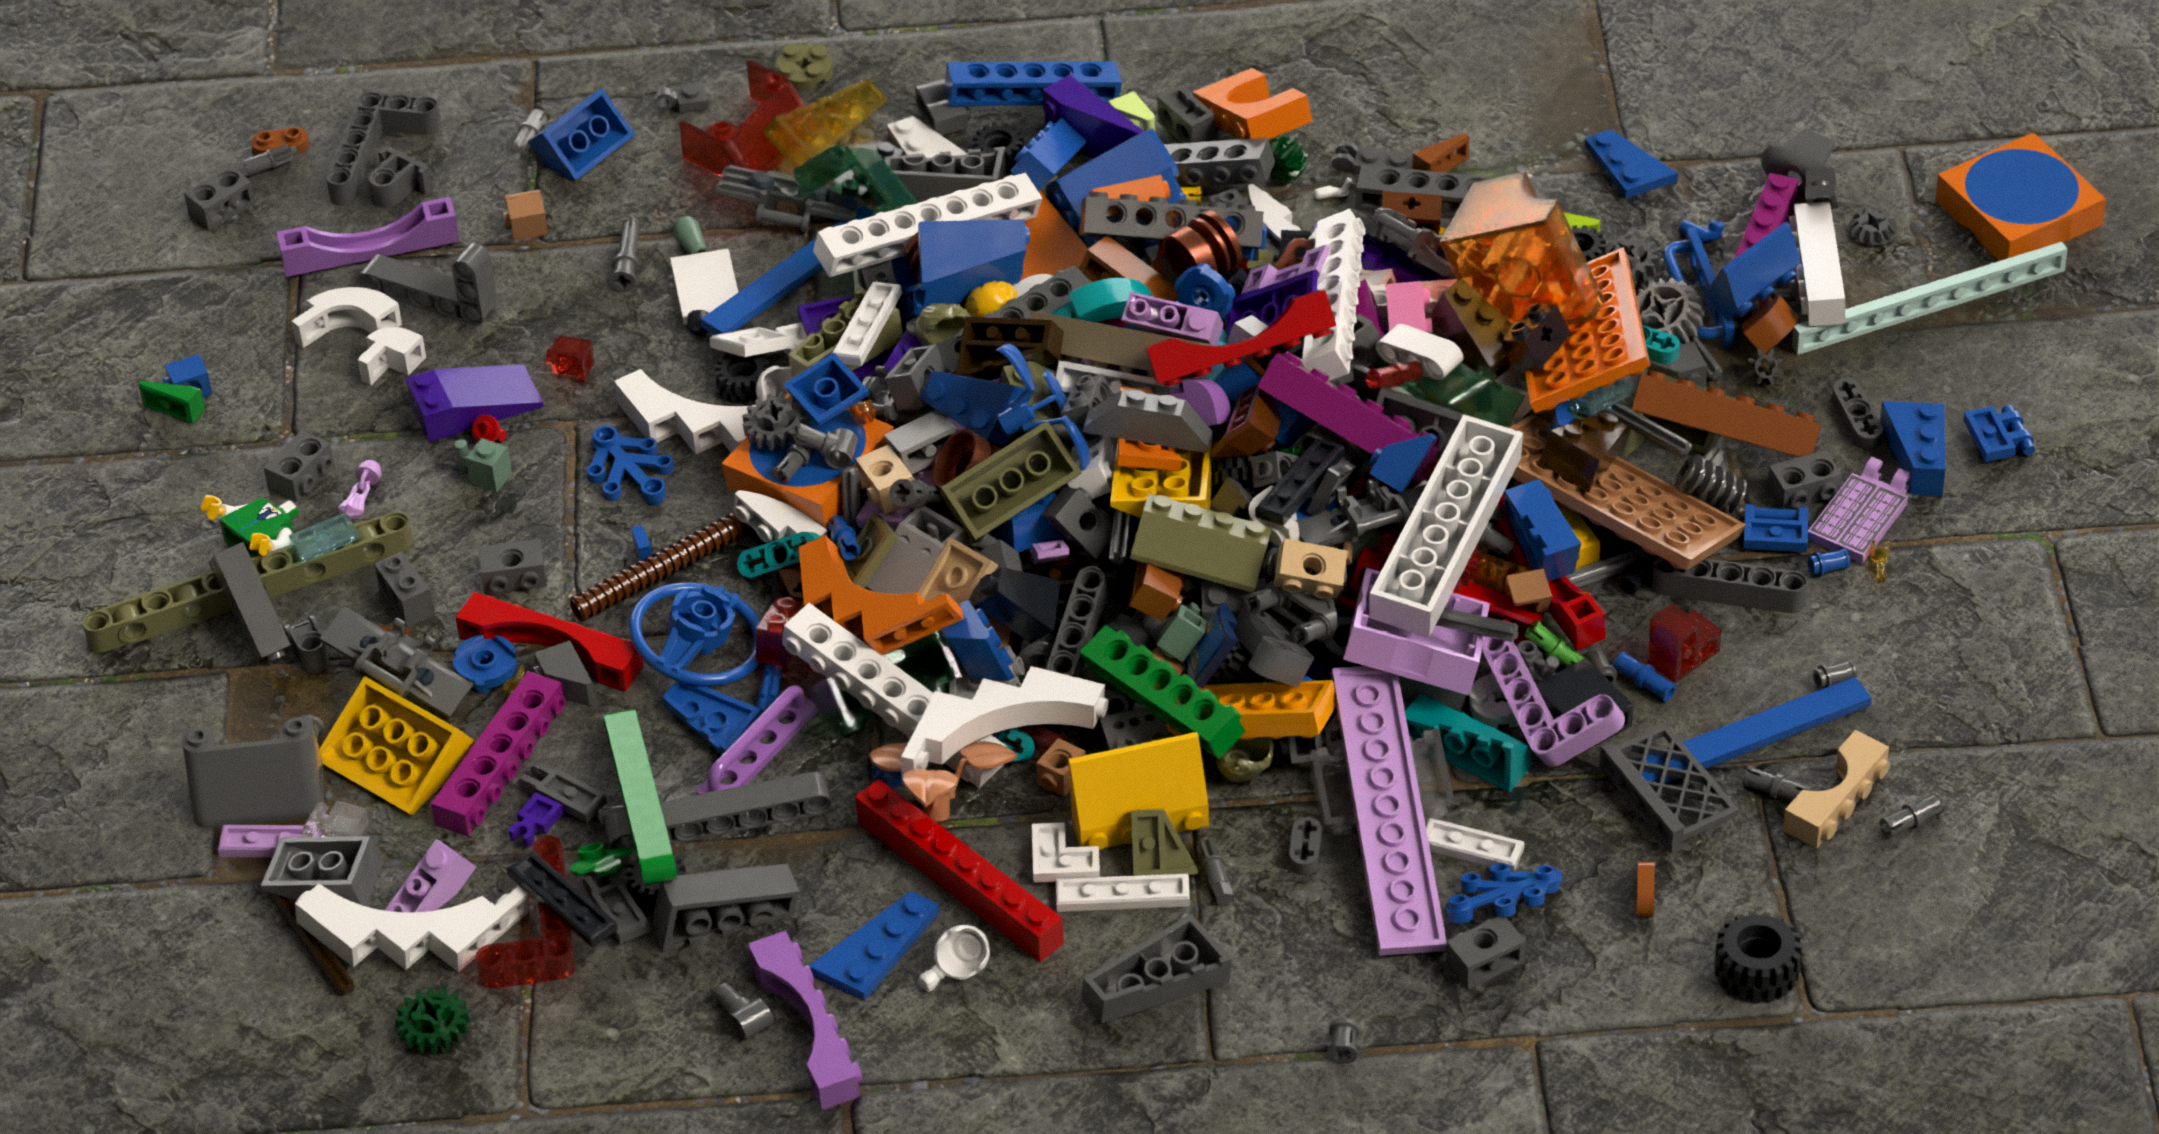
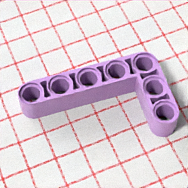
(1532, 707)

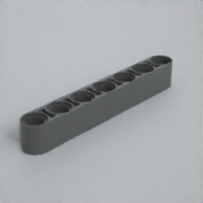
(732, 809)

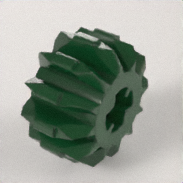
(1289, 158)

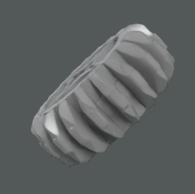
(1677, 303)

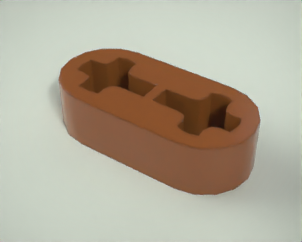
(1645, 889)

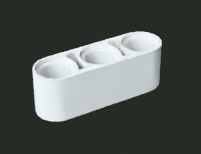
(1410, 344)

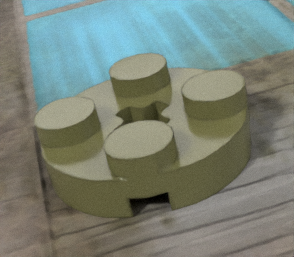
(816, 60)

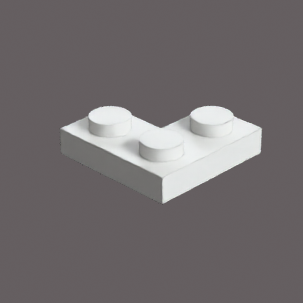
(1055, 860)

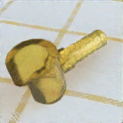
(1880, 556)
(511, 684)

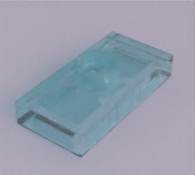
(1602, 397)
(323, 537)

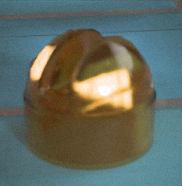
(864, 409)

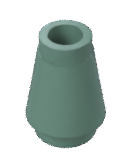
(689, 235)

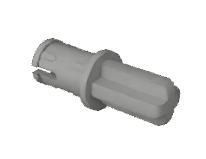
(528, 130)

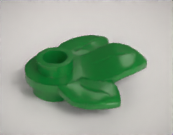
(599, 860)

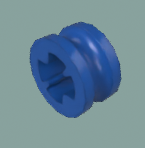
(892, 779)

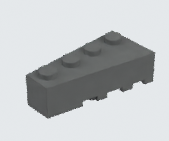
(947, 173)
(722, 902)

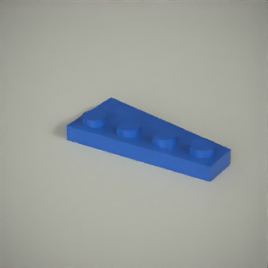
(874, 949)

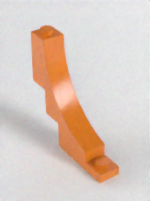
(883, 618)

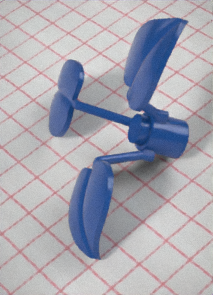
(1020, 415)

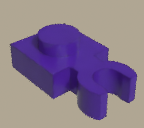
(536, 815)

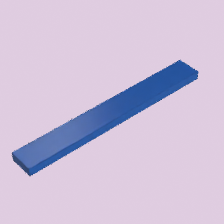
(769, 287)
(1769, 726)

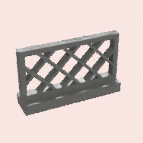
(1643, 795)

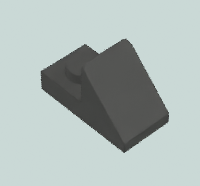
(1821, 186)

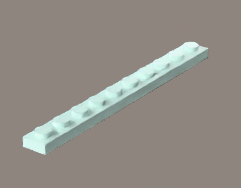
(1933, 297)

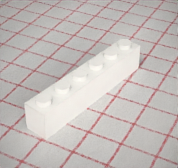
(1819, 269)

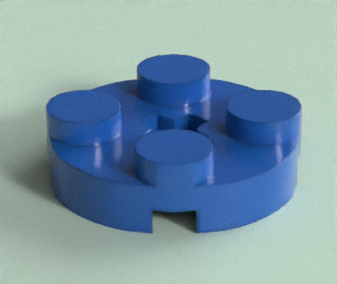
(1205, 279)
(485, 675)

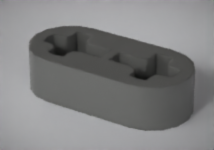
(1311, 845)

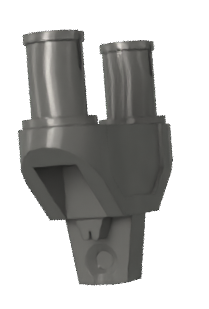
(1313, 616)

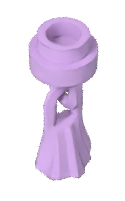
(367, 473)

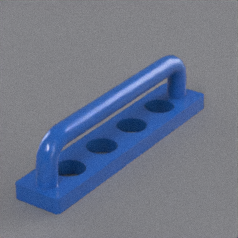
(1705, 276)

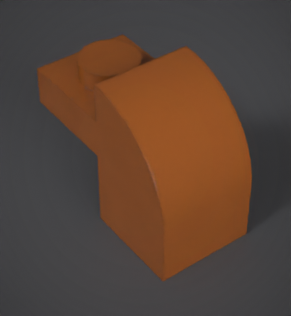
(1770, 323)

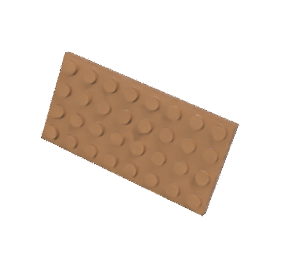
(1632, 504)

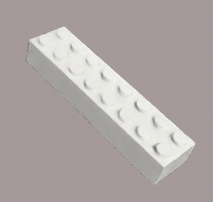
(1445, 526)

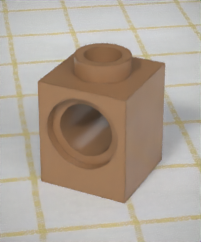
(1054, 767)

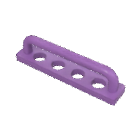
(789, 703)

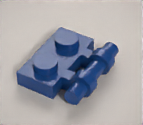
(1991, 436)

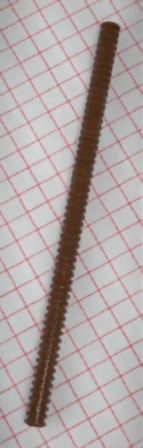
(659, 565)

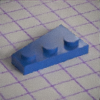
(1628, 165)
(710, 713)

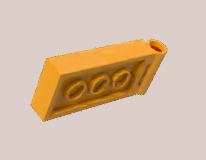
(1277, 708)

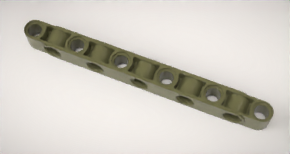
(202, 597)

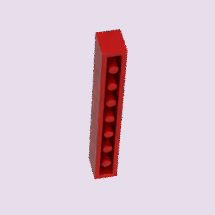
(959, 870)

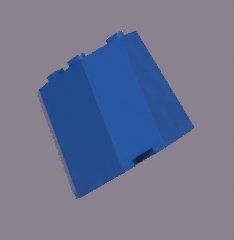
(1131, 160)
(959, 259)

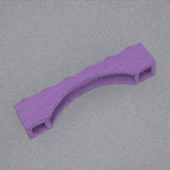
(312, 250)
(780, 971)

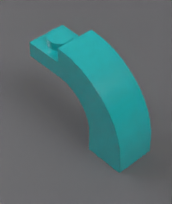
(1101, 299)

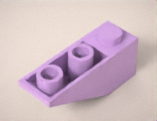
(1172, 319)
(433, 881)

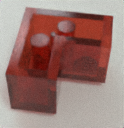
(1681, 641)

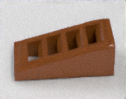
(1442, 156)

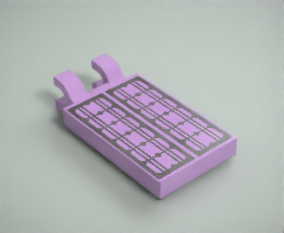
(1861, 512)

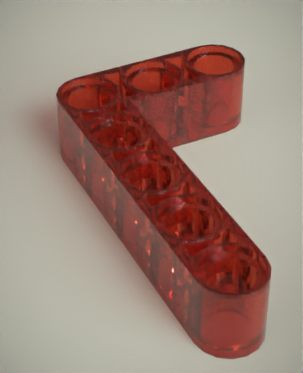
(538, 958)

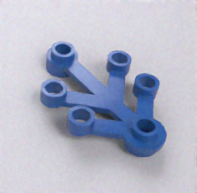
(608, 441)
(1505, 894)

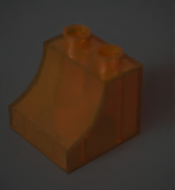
(1520, 251)

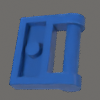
(1775, 529)

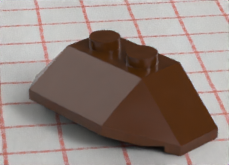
(1251, 426)

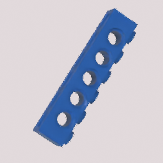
(1024, 81)

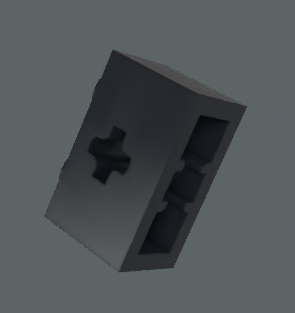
(1535, 337)

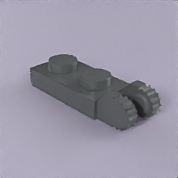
(1350, 157)
(574, 795)
(619, 905)

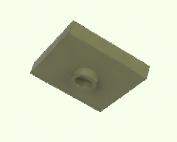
(875, 543)

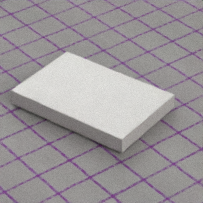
(703, 280)

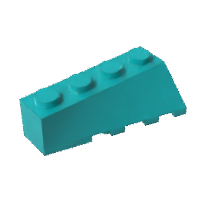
(1470, 743)

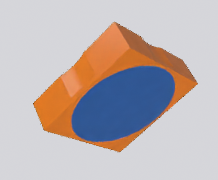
(2020, 198)
(812, 488)

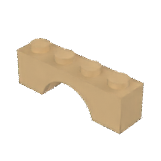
(1816, 814)

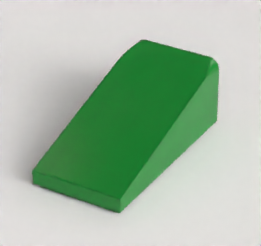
(174, 400)

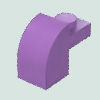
(1206, 398)

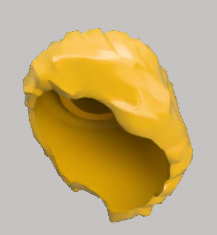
(989, 298)

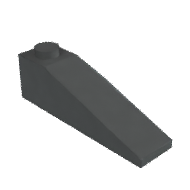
(1421, 415)

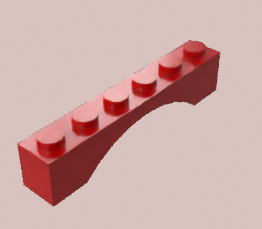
(1302, 317)
(1570, 606)
(607, 657)

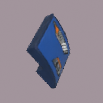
(1212, 646)

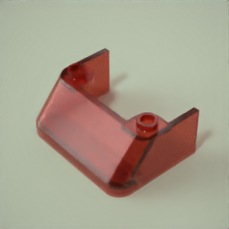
(744, 144)

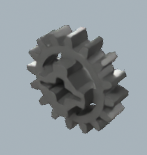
(1642, 256)
(774, 421)

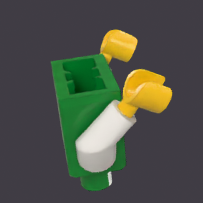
(256, 524)

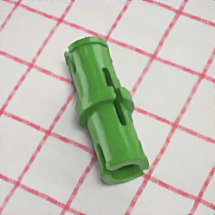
(1552, 644)

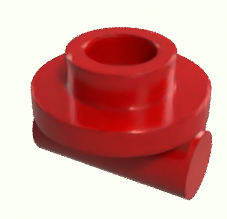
(487, 428)

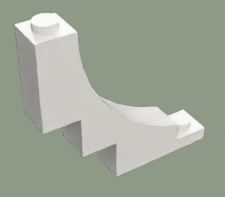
(664, 414)
(1042, 699)
(405, 937)

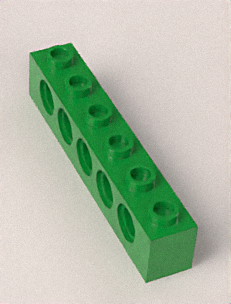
(1162, 690)

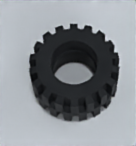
(1758, 977)

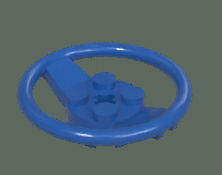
(697, 624)

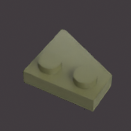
(1158, 845)

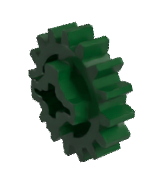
(432, 1020)

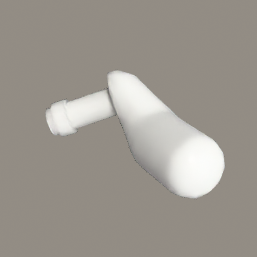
(1329, 191)

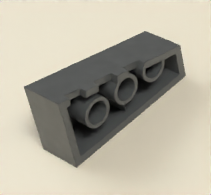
(1157, 971)

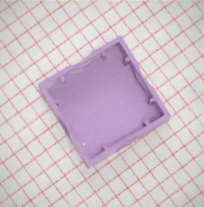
(1442, 660)

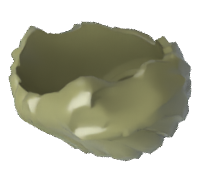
(939, 322)
(1246, 759)

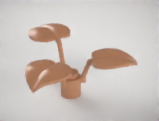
(937, 787)

